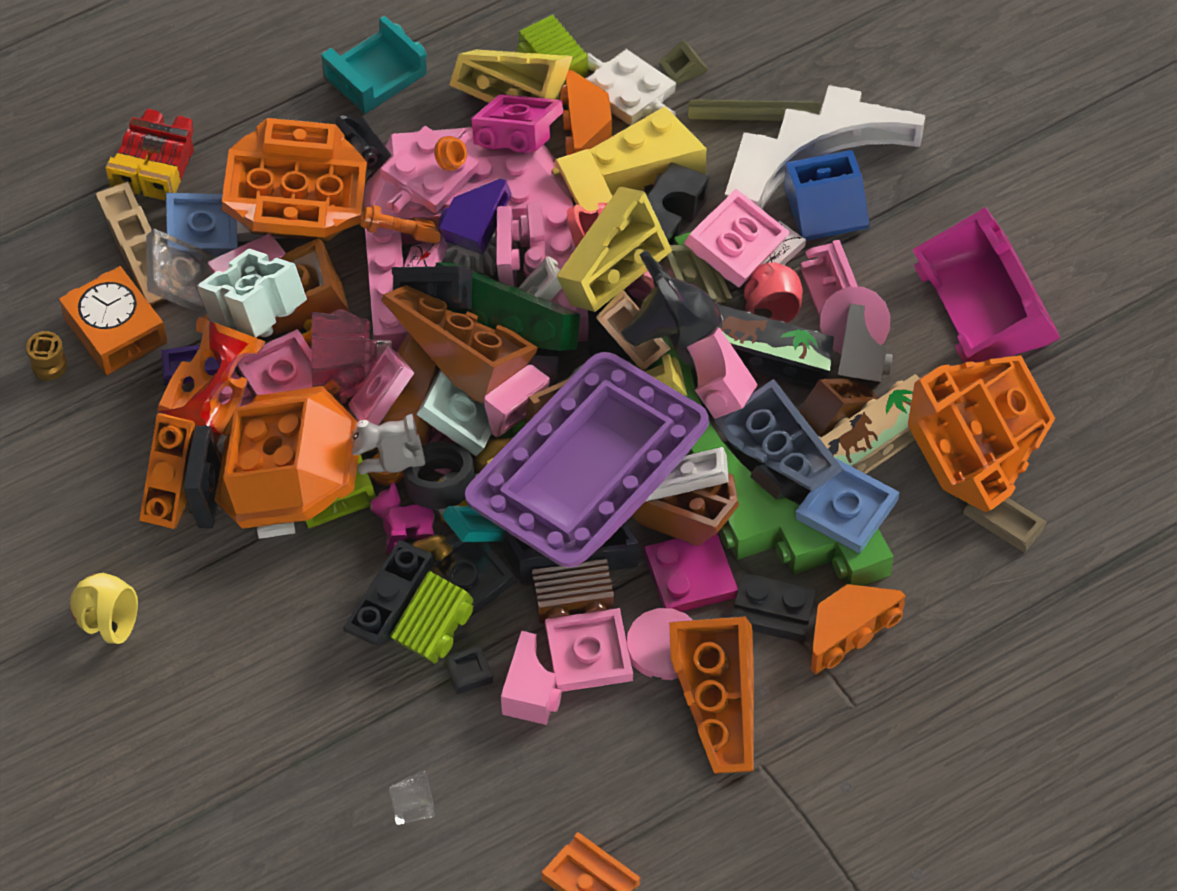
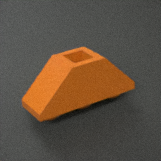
(587, 113)
(167, 467)
(851, 620)

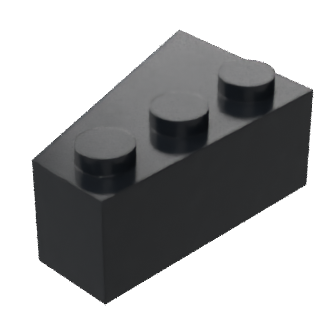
(619, 550)

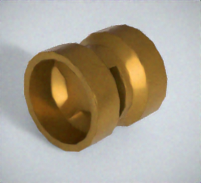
(46, 355)

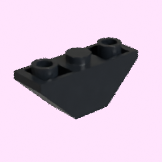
(389, 594)

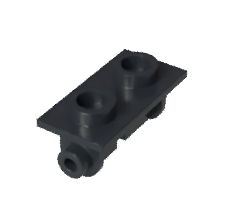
(365, 141)

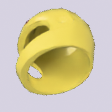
(104, 600)

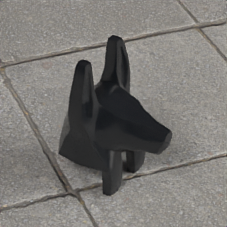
(674, 311)

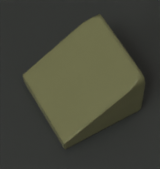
(683, 63)

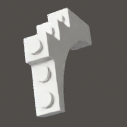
(803, 135)

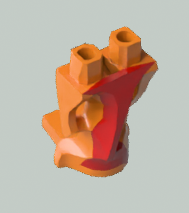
(203, 401)

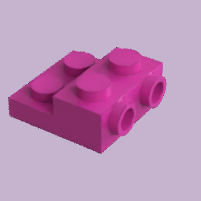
(515, 123)

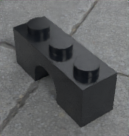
(676, 196)

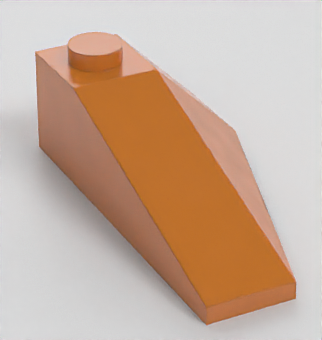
(718, 684)

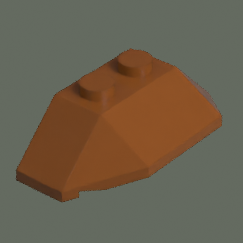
(692, 514)

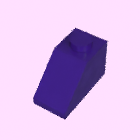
(473, 216)

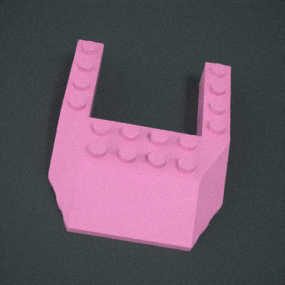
(529, 182)

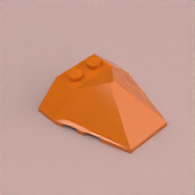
(979, 426)

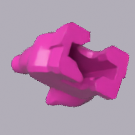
(401, 521)

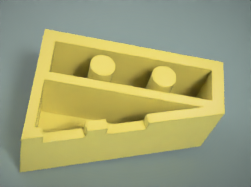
(510, 73)
(646, 149)
(610, 251)

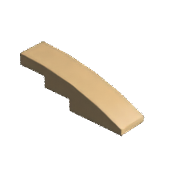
(129, 230)

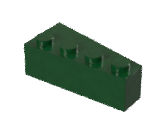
(529, 316)

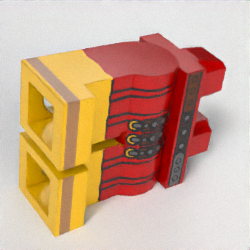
(153, 154)

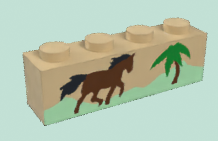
(874, 431)

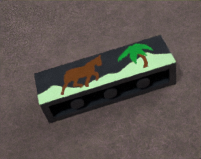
(777, 347)

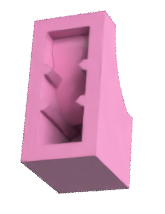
(721, 374)
(529, 687)

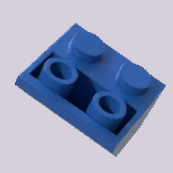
(826, 195)

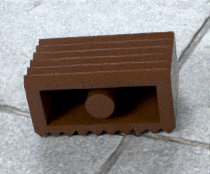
(572, 590)

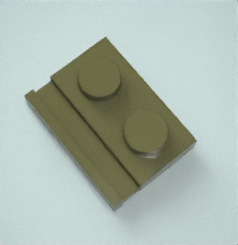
(687, 266)

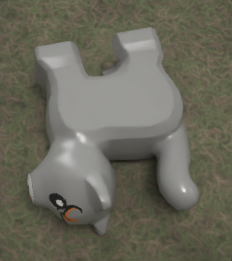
(396, 442)

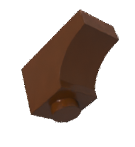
(833, 401)

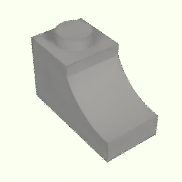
(860, 352)

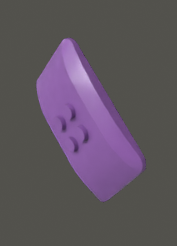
(587, 459)

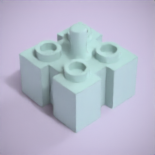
(252, 293)

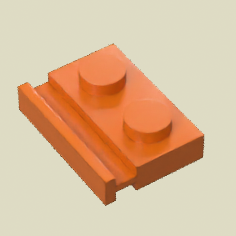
(587, 868)

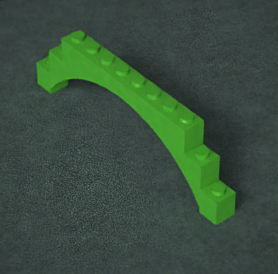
(770, 523)

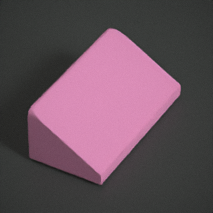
(508, 401)

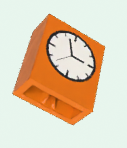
(113, 320)

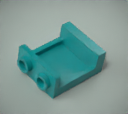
(376, 66)

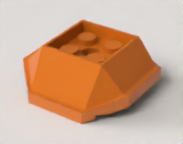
(295, 180)
(286, 458)

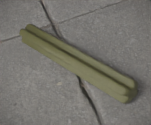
(747, 109)

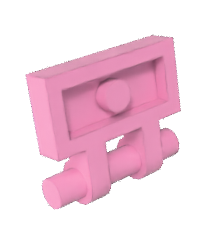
(532, 237)

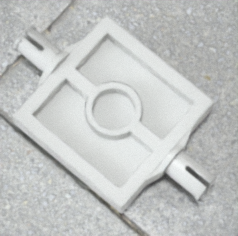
(632, 85)

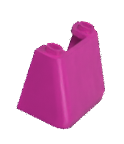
(985, 290)

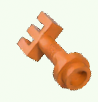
(420, 228)

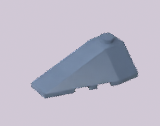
(779, 437)

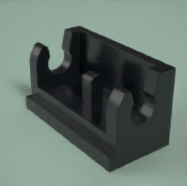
(445, 283)

